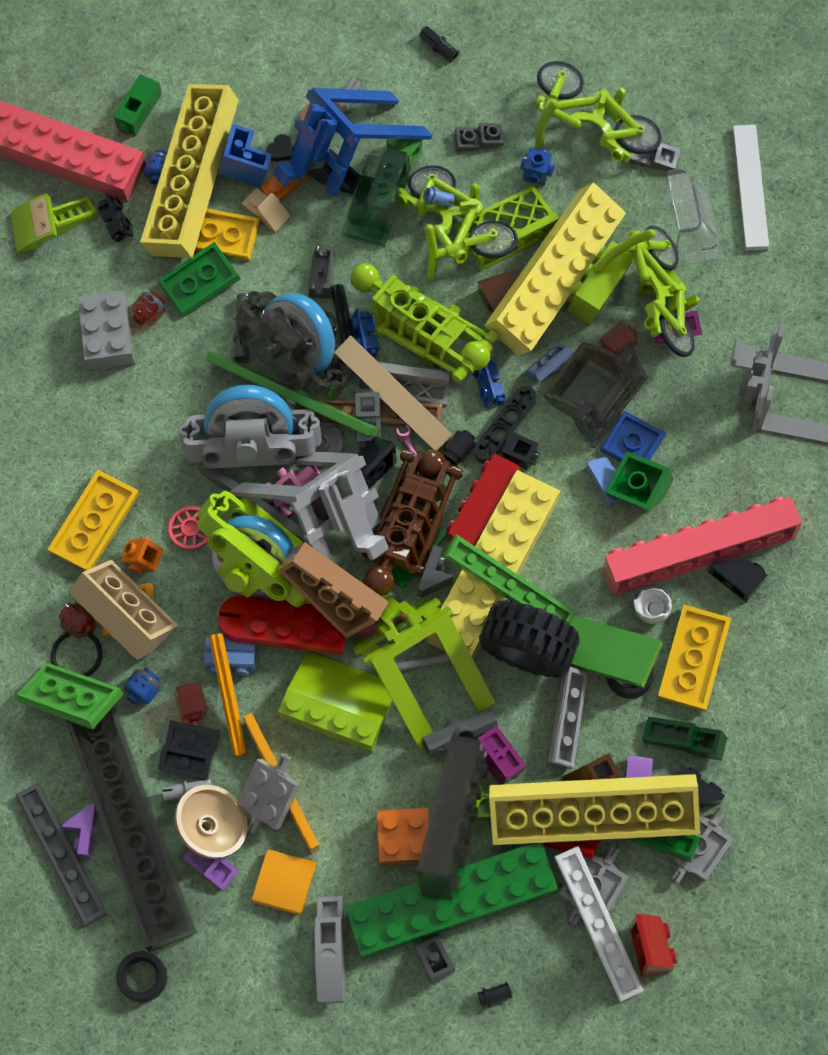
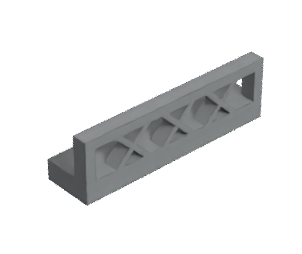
(415, 375)

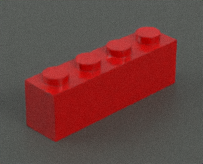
(483, 500)

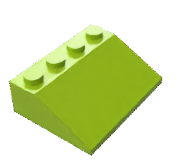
(337, 701)

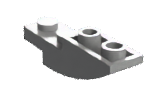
(330, 950)

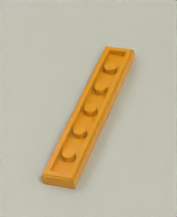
(294, 810)

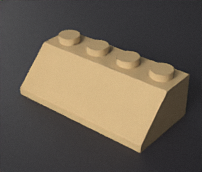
(123, 609)

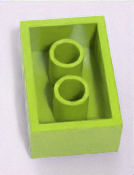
(597, 286)

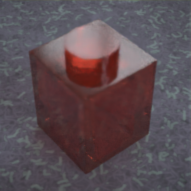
(618, 338)
(191, 702)

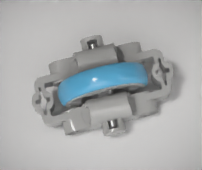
(249, 429)

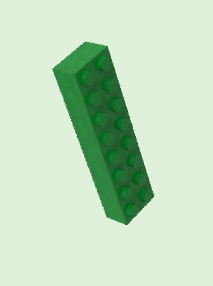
(484, 891)

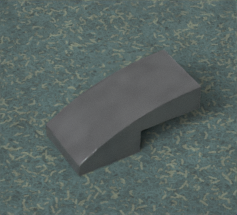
(663, 158)
(369, 411)

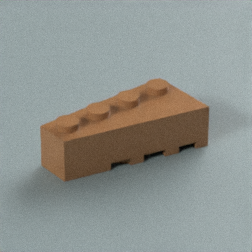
(332, 591)

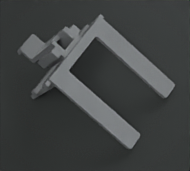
(756, 386)
(353, 513)

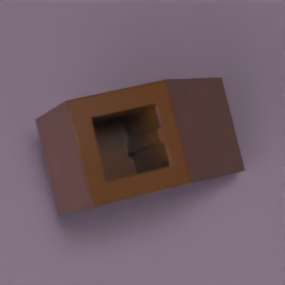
(598, 769)

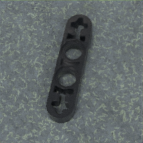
(506, 425)

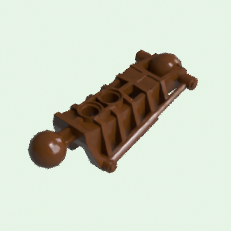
(417, 490)

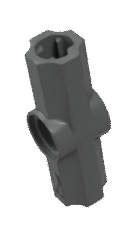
(469, 728)

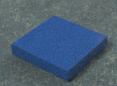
(632, 436)

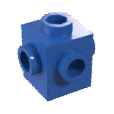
(537, 166)

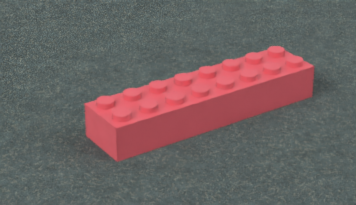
(69, 152)
(701, 546)

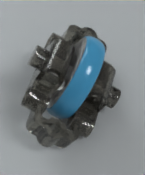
(294, 341)

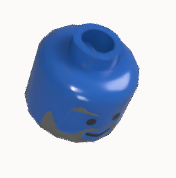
(154, 166)
(142, 686)

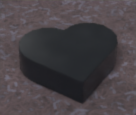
(281, 148)

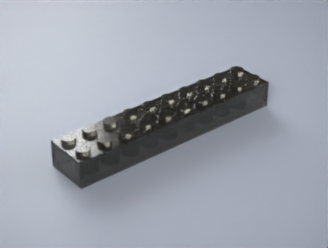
(132, 832)

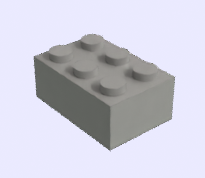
(106, 330)

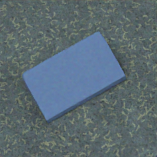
(601, 473)

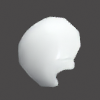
(658, 603)

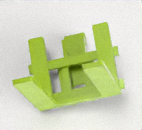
(382, 658)

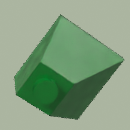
(640, 482)

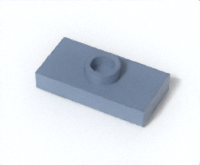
(549, 362)

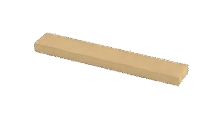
(393, 393)

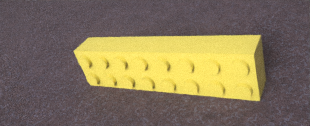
(189, 171)
(555, 269)
(507, 539)
(594, 809)

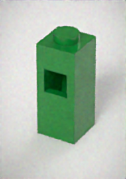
(137, 105)

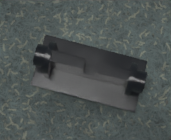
(112, 210)

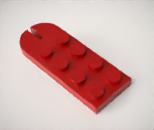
(278, 625)

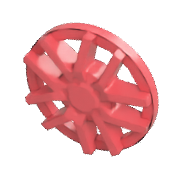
(188, 527)

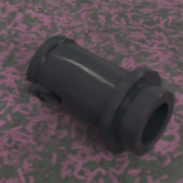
(494, 994)

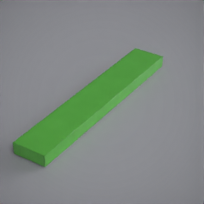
(502, 578)

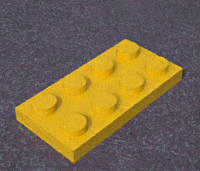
(93, 521)
(694, 658)

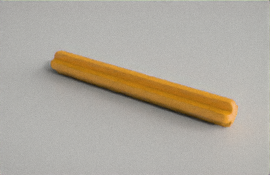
(228, 694)

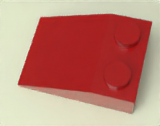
(651, 945)

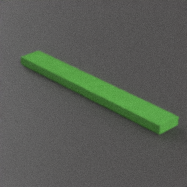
(295, 396)

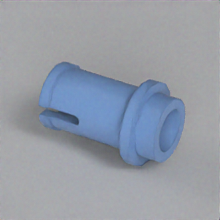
(434, 196)

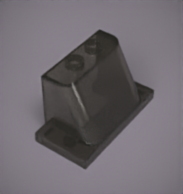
(596, 388)

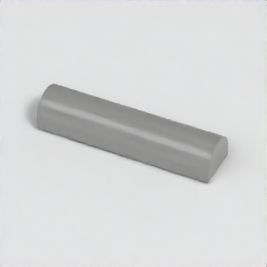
(567, 719)

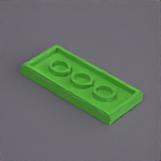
(614, 652)
(69, 695)

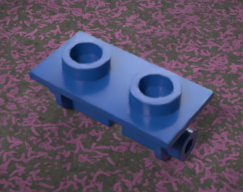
(362, 324)
(489, 391)

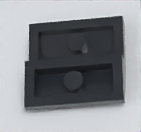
(189, 750)

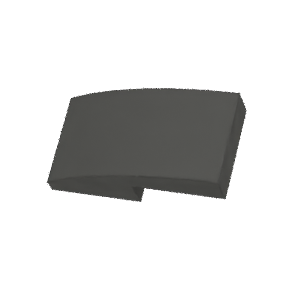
(484, 137)

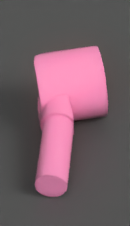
(406, 438)

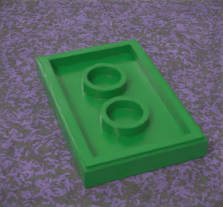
(199, 279)

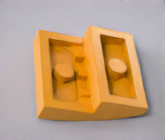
(284, 882)

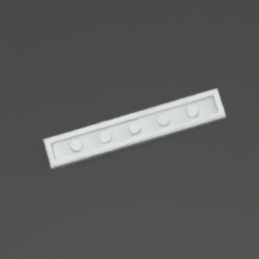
(750, 187)
(598, 924)

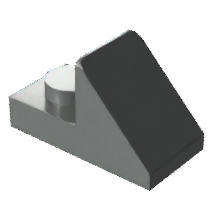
(432, 579)
(434, 958)

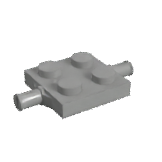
(268, 793)
(709, 852)
(607, 880)

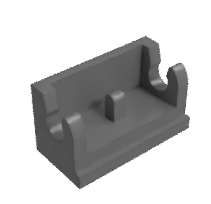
(322, 273)

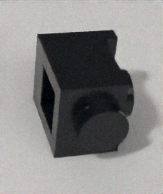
(518, 443)

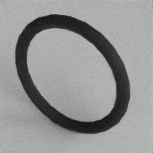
(93, 638)

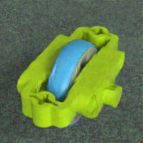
(248, 548)

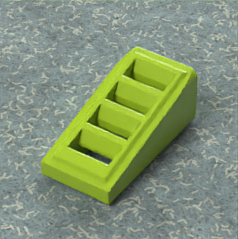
(73, 221)

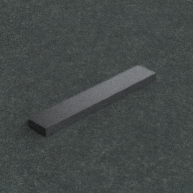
(227, 484)
(61, 854)

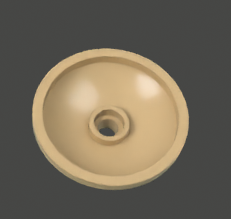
(219, 813)

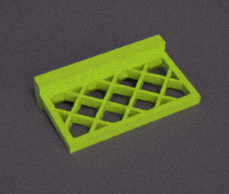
(527, 236)

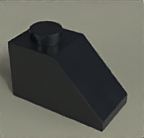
(321, 171)
(739, 576)

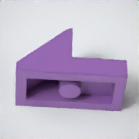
(85, 824)

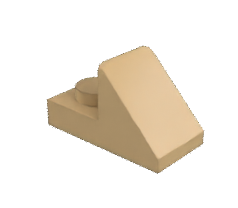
(267, 209)

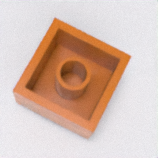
(401, 836)

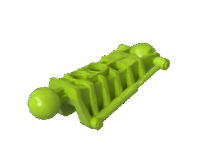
(411, 331)

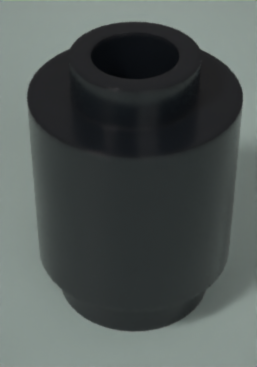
(459, 447)

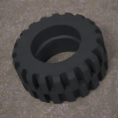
(529, 638)

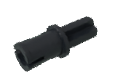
(439, 44)

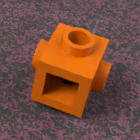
(141, 555)

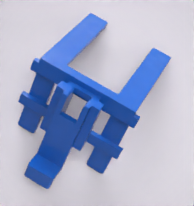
(319, 128)

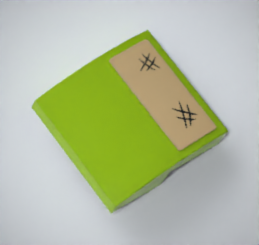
(33, 223)

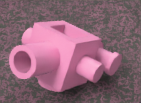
(292, 478)

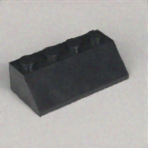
(379, 459)

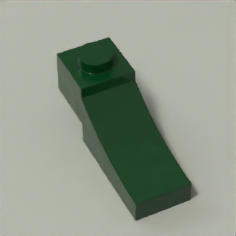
(685, 737)

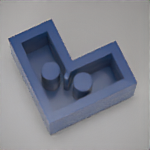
(243, 161)

